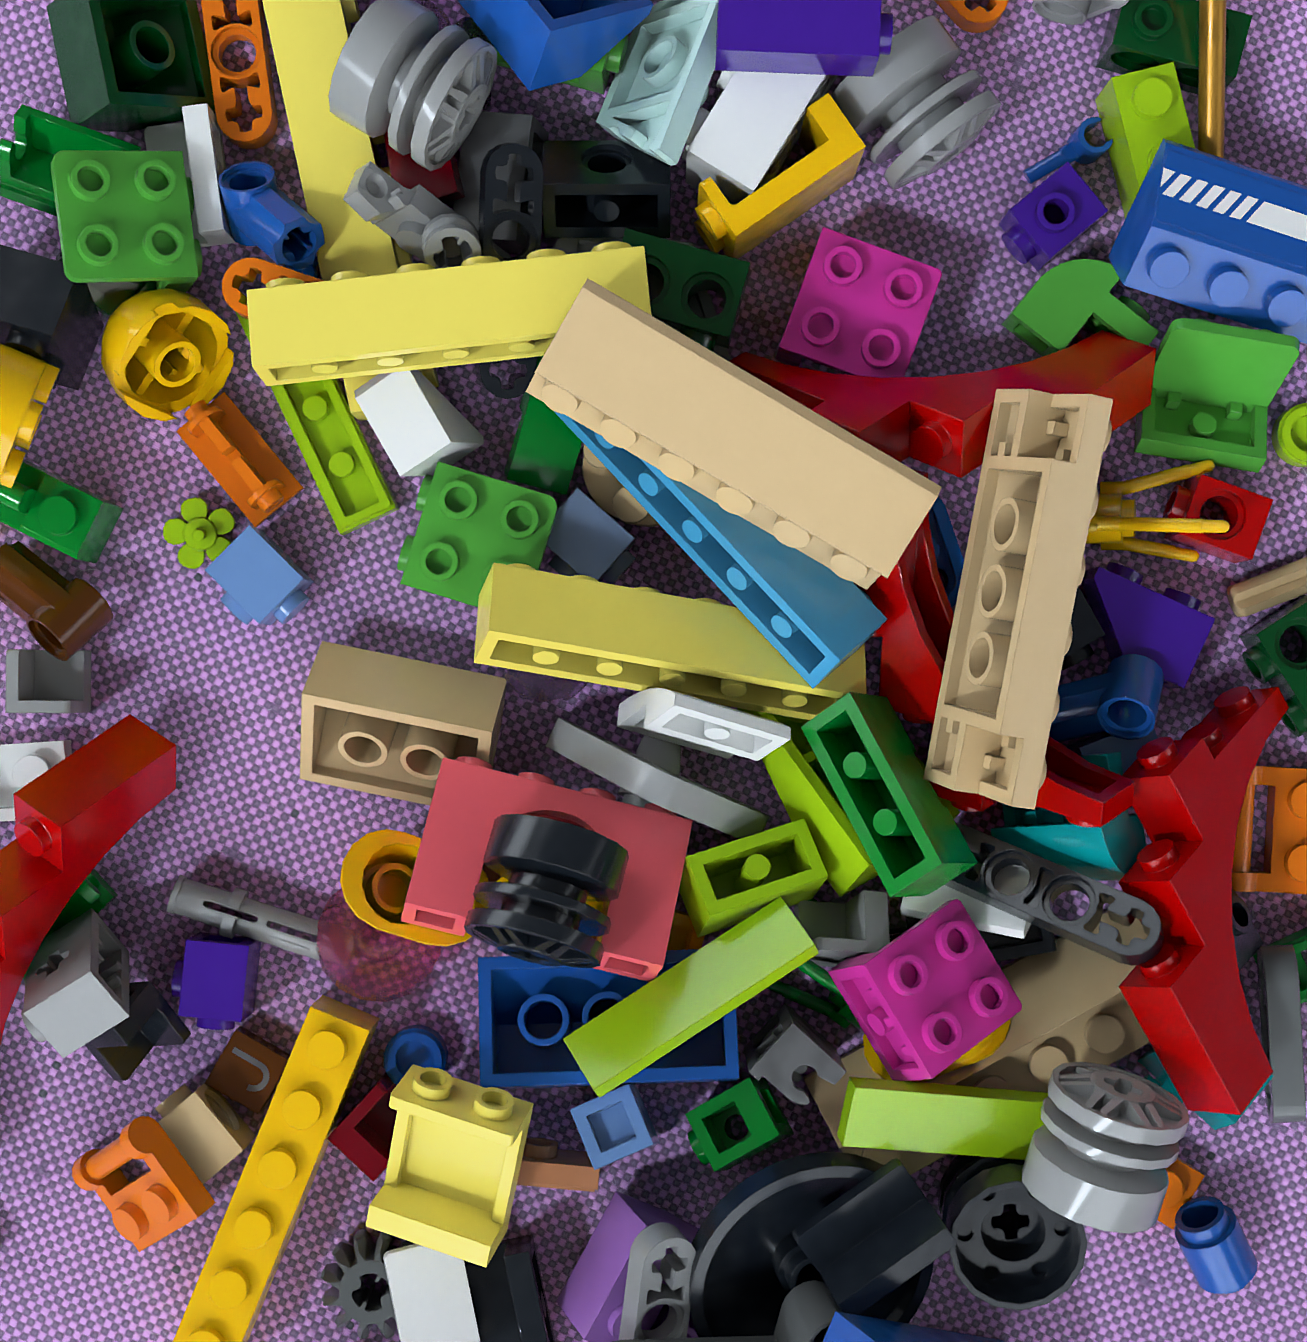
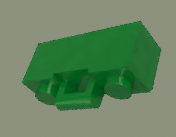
(58, 513)
(885, 795)

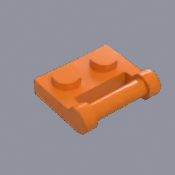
(1284, 834)
(153, 1202)

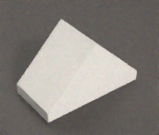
(415, 422)

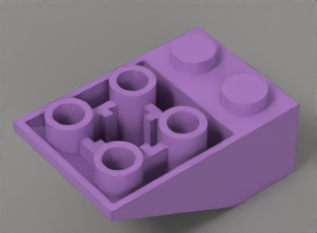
(598, 1281)

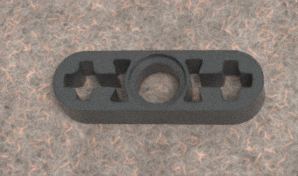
(1282, 1032)

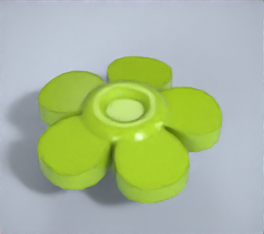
(199, 532)

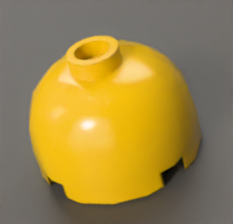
(165, 352)

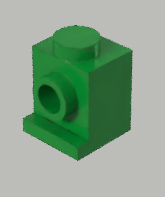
(711, 1124)

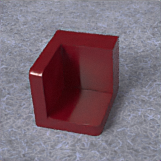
(368, 1130)

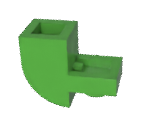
(1075, 297)

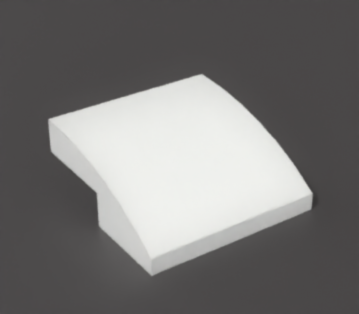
(701, 724)

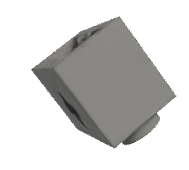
(76, 984)

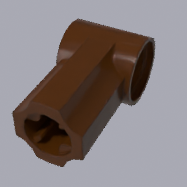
(56, 611)

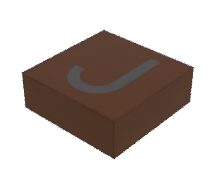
(248, 1070)

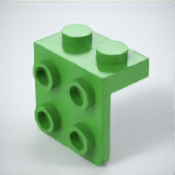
(126, 217)
(1214, 393)
(468, 527)

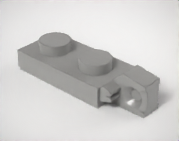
(399, 210)

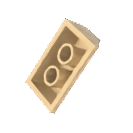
(391, 719)

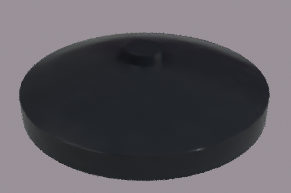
(752, 1261)

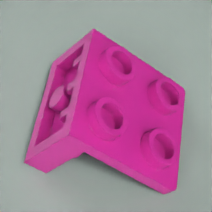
(859, 308)
(927, 994)

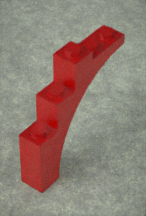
(949, 416)
(911, 677)
(66, 828)
(1192, 989)

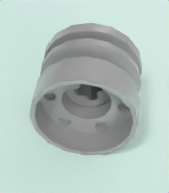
(412, 81)
(916, 103)
(1104, 1147)

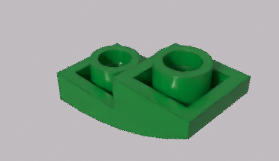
(542, 448)

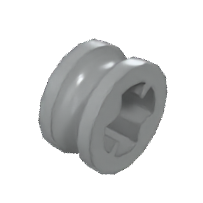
(449, 226)

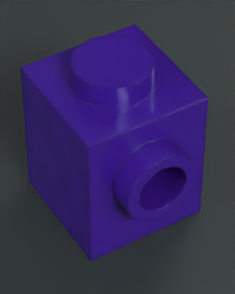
(1051, 218)
(217, 979)

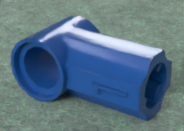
(267, 217)
(1116, 702)

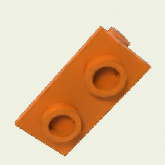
(238, 458)

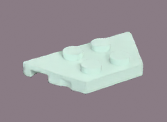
(663, 78)

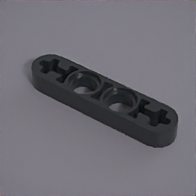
(525, 190)
(1044, 885)

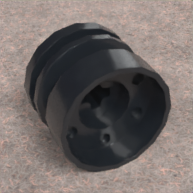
(543, 905)
(1009, 1256)

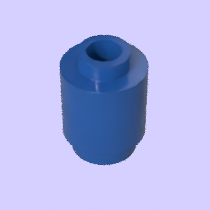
(1215, 1245)

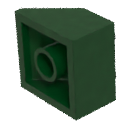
(130, 61)

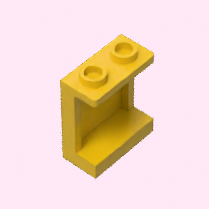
(830, 163)

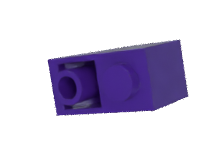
(1147, 622)

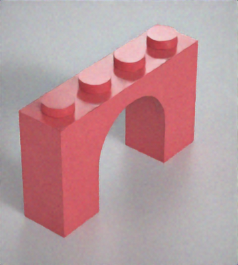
(458, 831)

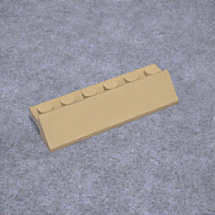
(731, 437)
(1018, 593)
(1066, 1016)

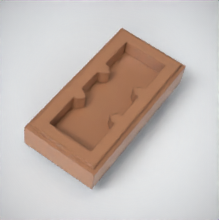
(556, 1168)

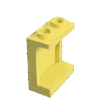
(451, 1164)

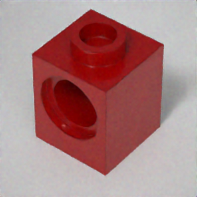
(1241, 509)

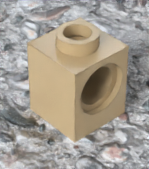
(204, 1129)

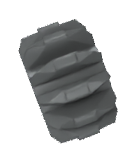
(348, 1284)

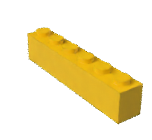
(278, 1173)

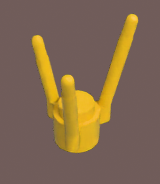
(1117, 520)

